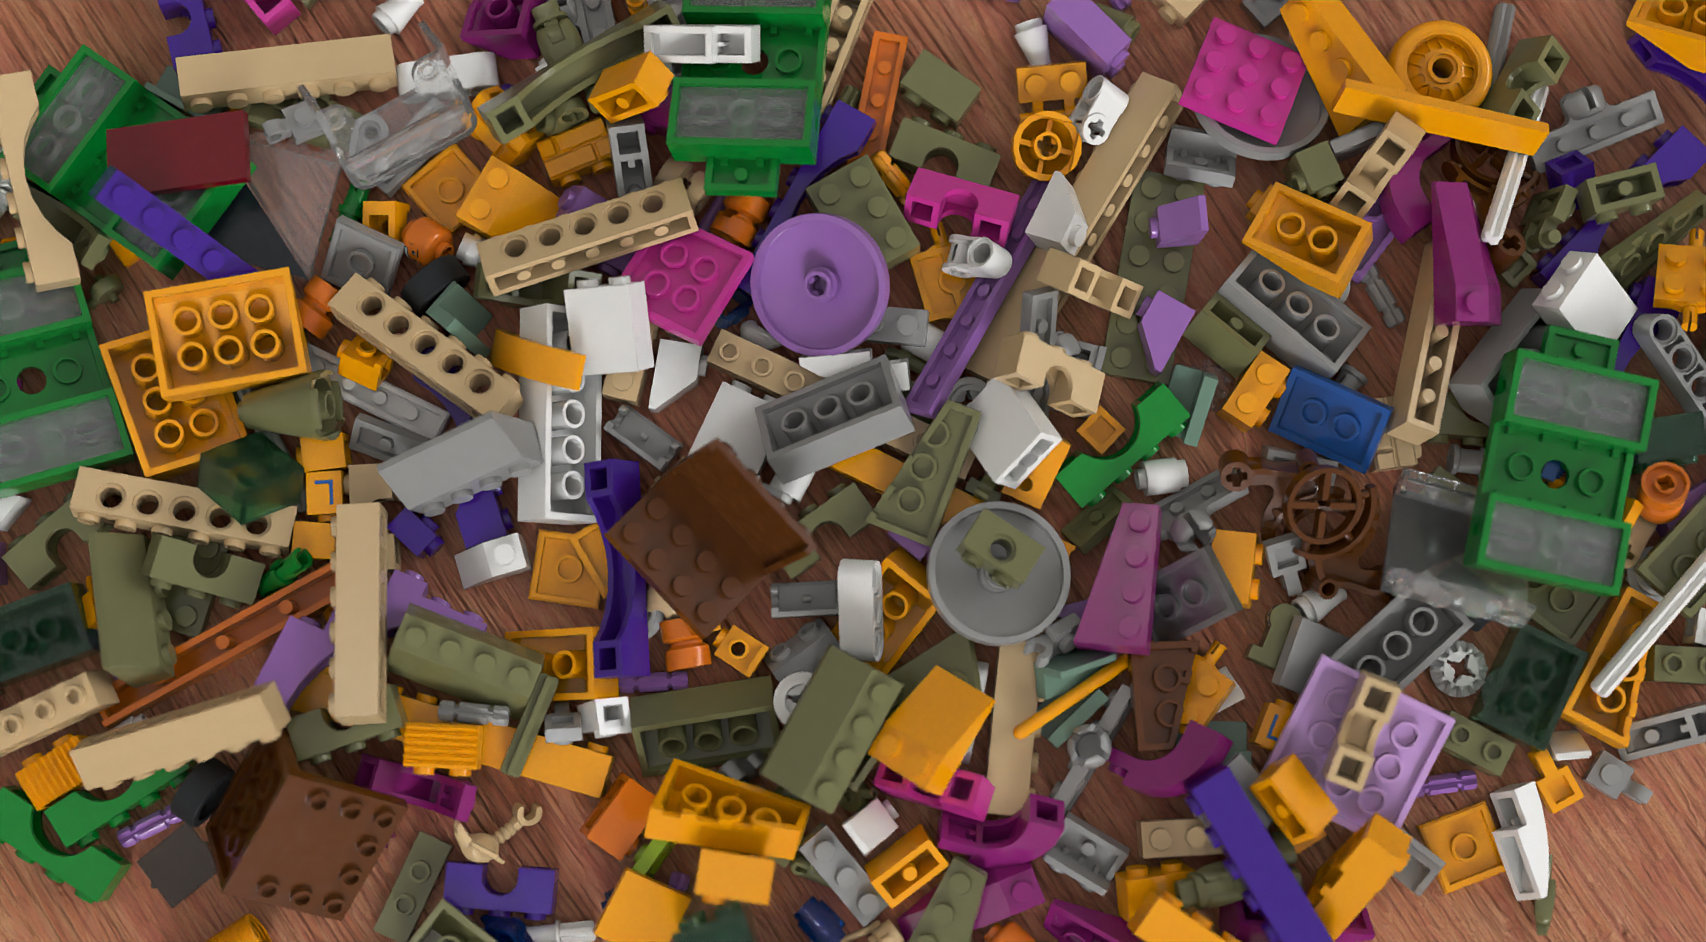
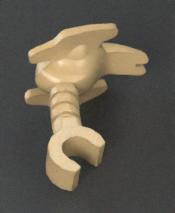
(485, 847)

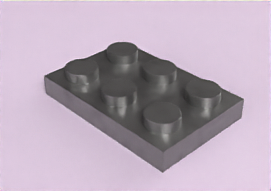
(1191, 596)

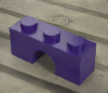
(198, 36)
(469, 889)

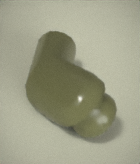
(801, 867)

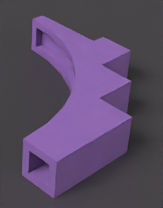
(306, 649)

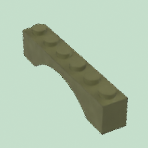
(539, 94)

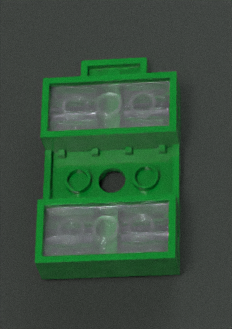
(749, 121)
(70, 150)
(77, 412)
(1592, 421)

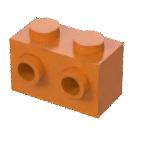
(619, 817)

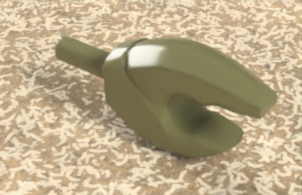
(1545, 906)

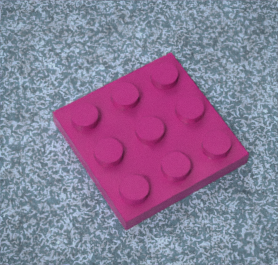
(1244, 81)
(689, 281)

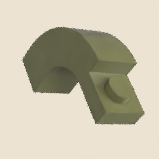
(88, 241)
(547, 291)

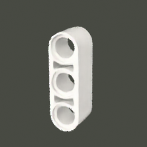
(475, 72)
(861, 608)

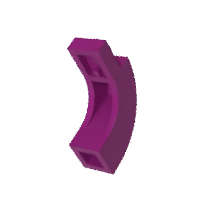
(1403, 200)
(1193, 756)
(434, 792)
(1007, 840)

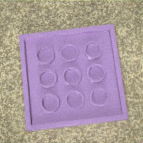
(1401, 753)

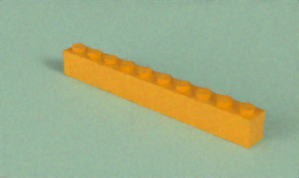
(564, 766)

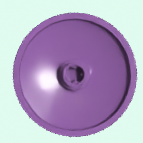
(819, 284)

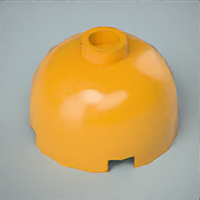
(1045, 145)

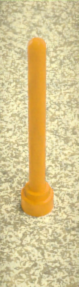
(1071, 697)

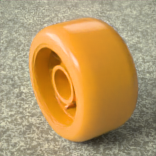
(1452, 51)

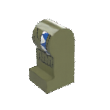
(1278, 623)

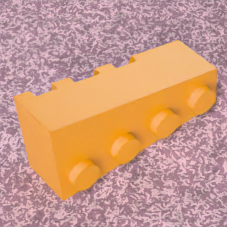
(1335, 50)
(1612, 716)
(725, 814)

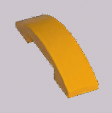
(537, 360)

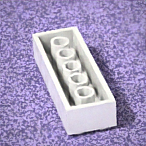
(565, 427)

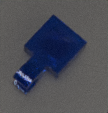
(506, 929)

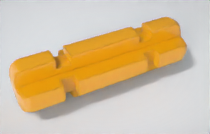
(891, 175)

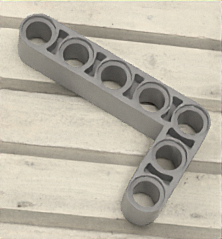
(1660, 349)

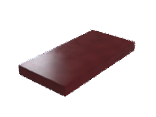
(183, 152)

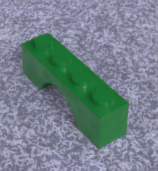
(1155, 416)
(82, 815)
(92, 872)

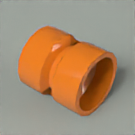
(739, 219)
(314, 309)
(1663, 492)
(685, 646)

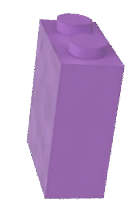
(1088, 35)

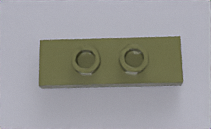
(413, 887)

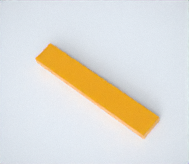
(1441, 117)

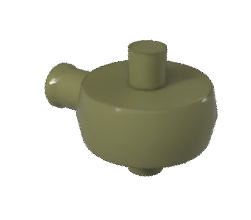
(105, 290)
(855, 801)

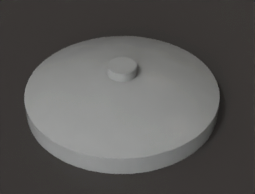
(1300, 130)
(978, 605)

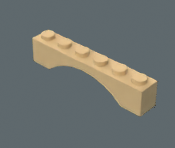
(49, 253)

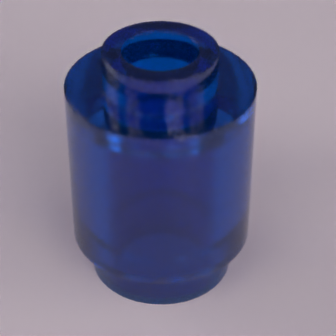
(820, 921)

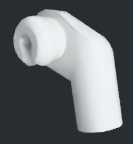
(758, 335)

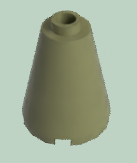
(296, 407)

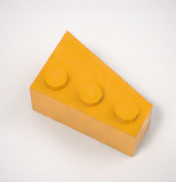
(1357, 872)
(733, 876)

